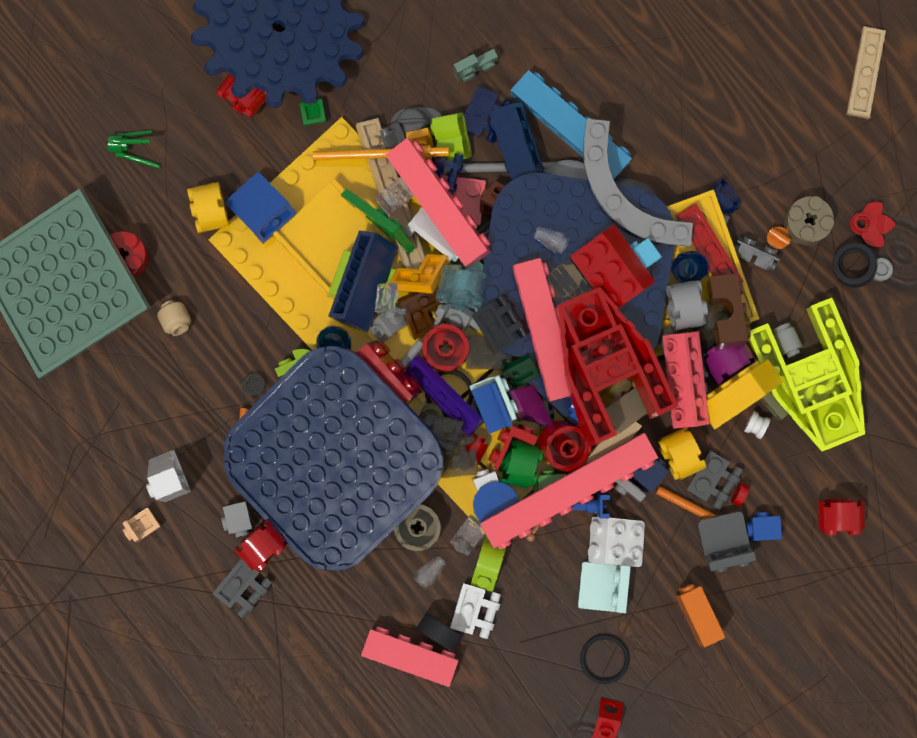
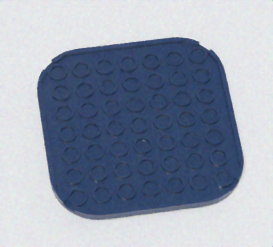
(570, 208)
(333, 458)

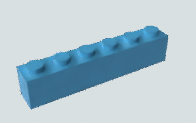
(563, 118)

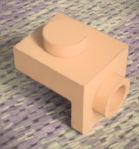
(140, 525)

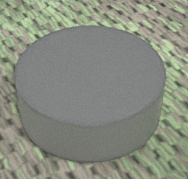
(884, 270)

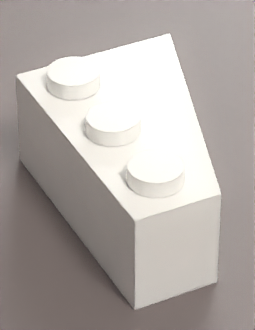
(166, 477)

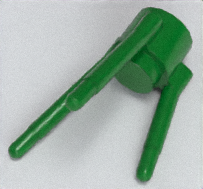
(120, 143)

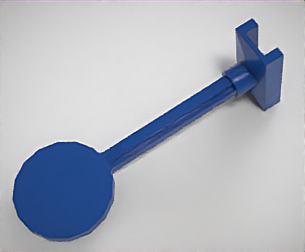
(497, 496)

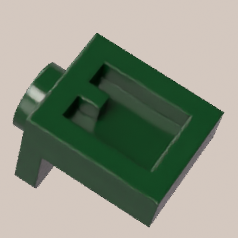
(519, 371)

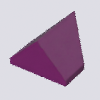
(530, 406)

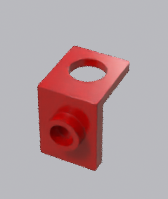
(608, 723)

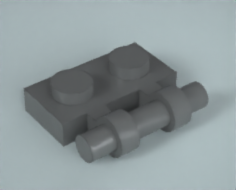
(705, 481)
(235, 585)

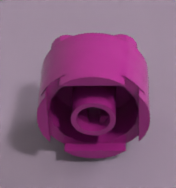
(728, 362)

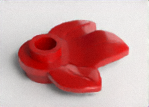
(875, 224)

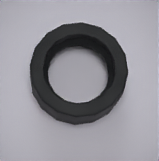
(845, 250)
(439, 632)

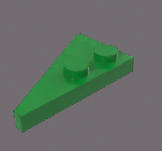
(379, 218)

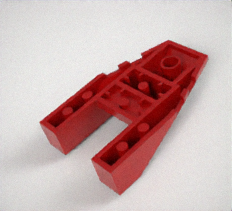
(603, 350)

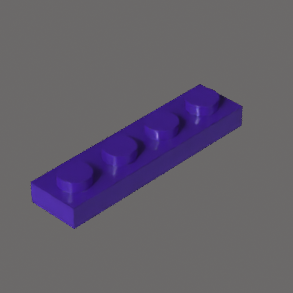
(443, 394)

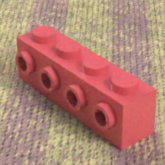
(686, 379)
(409, 657)

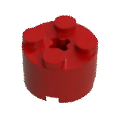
(247, 105)
(132, 245)
(436, 338)
(553, 439)
(841, 515)
(260, 546)

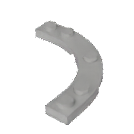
(614, 202)

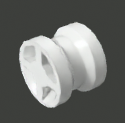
(757, 425)

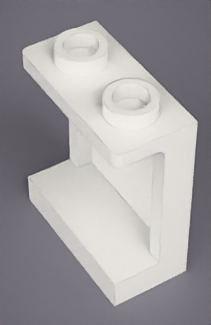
(427, 229)

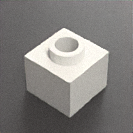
(484, 477)

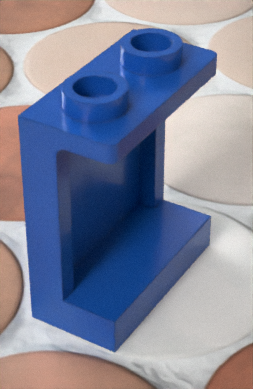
(260, 207)

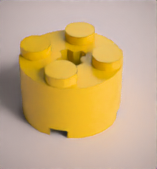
(208, 207)
(682, 454)

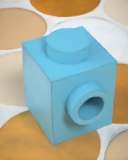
(646, 252)

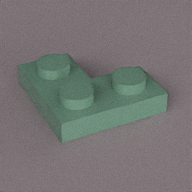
(468, 67)

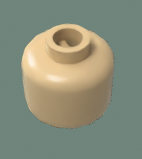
(174, 318)

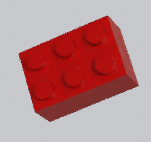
(613, 266)
(391, 370)

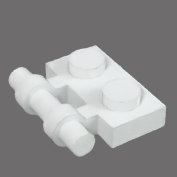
(468, 609)

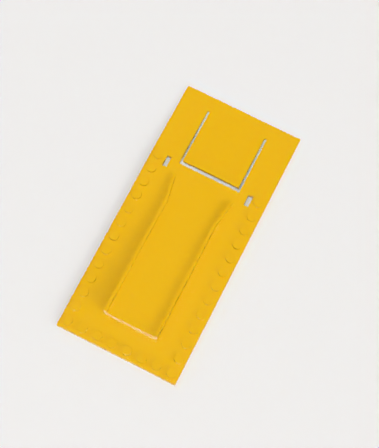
(302, 257)

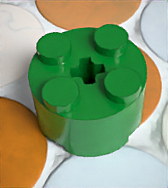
(520, 464)

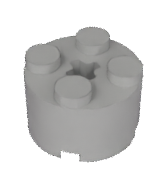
(685, 305)

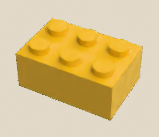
(741, 392)

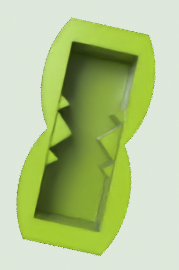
(452, 133)

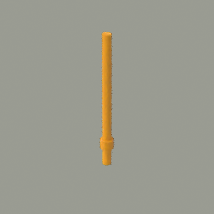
(428, 153)

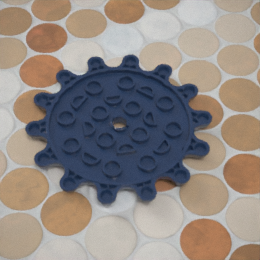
(278, 61)

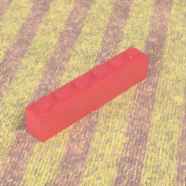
(438, 202)
(542, 324)

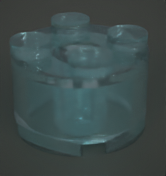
(461, 287)

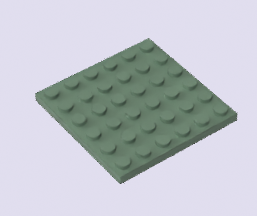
(65, 284)

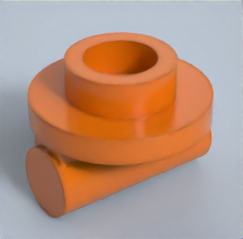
(778, 238)

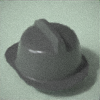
(415, 119)

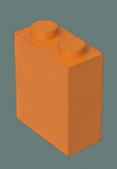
(699, 615)

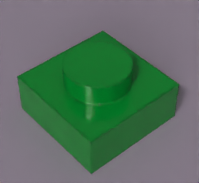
(313, 113)

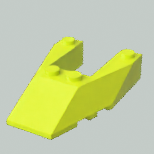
(822, 389)

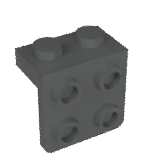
(725, 541)

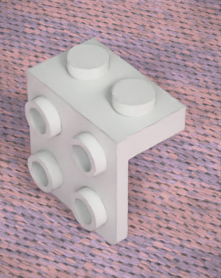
(616, 542)

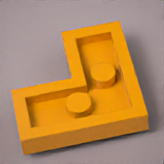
(422, 279)

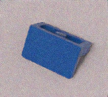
(491, 407)

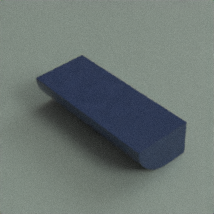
(365, 269)

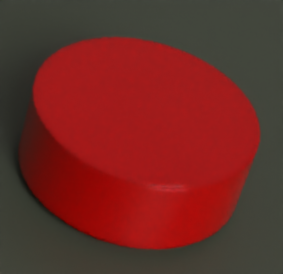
(740, 494)

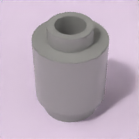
(787, 340)

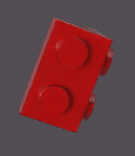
(505, 436)

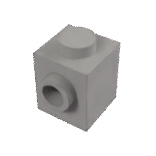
(237, 519)

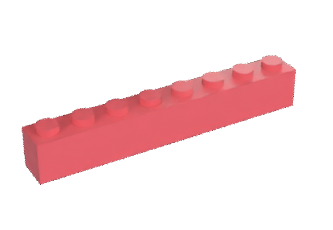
(569, 490)

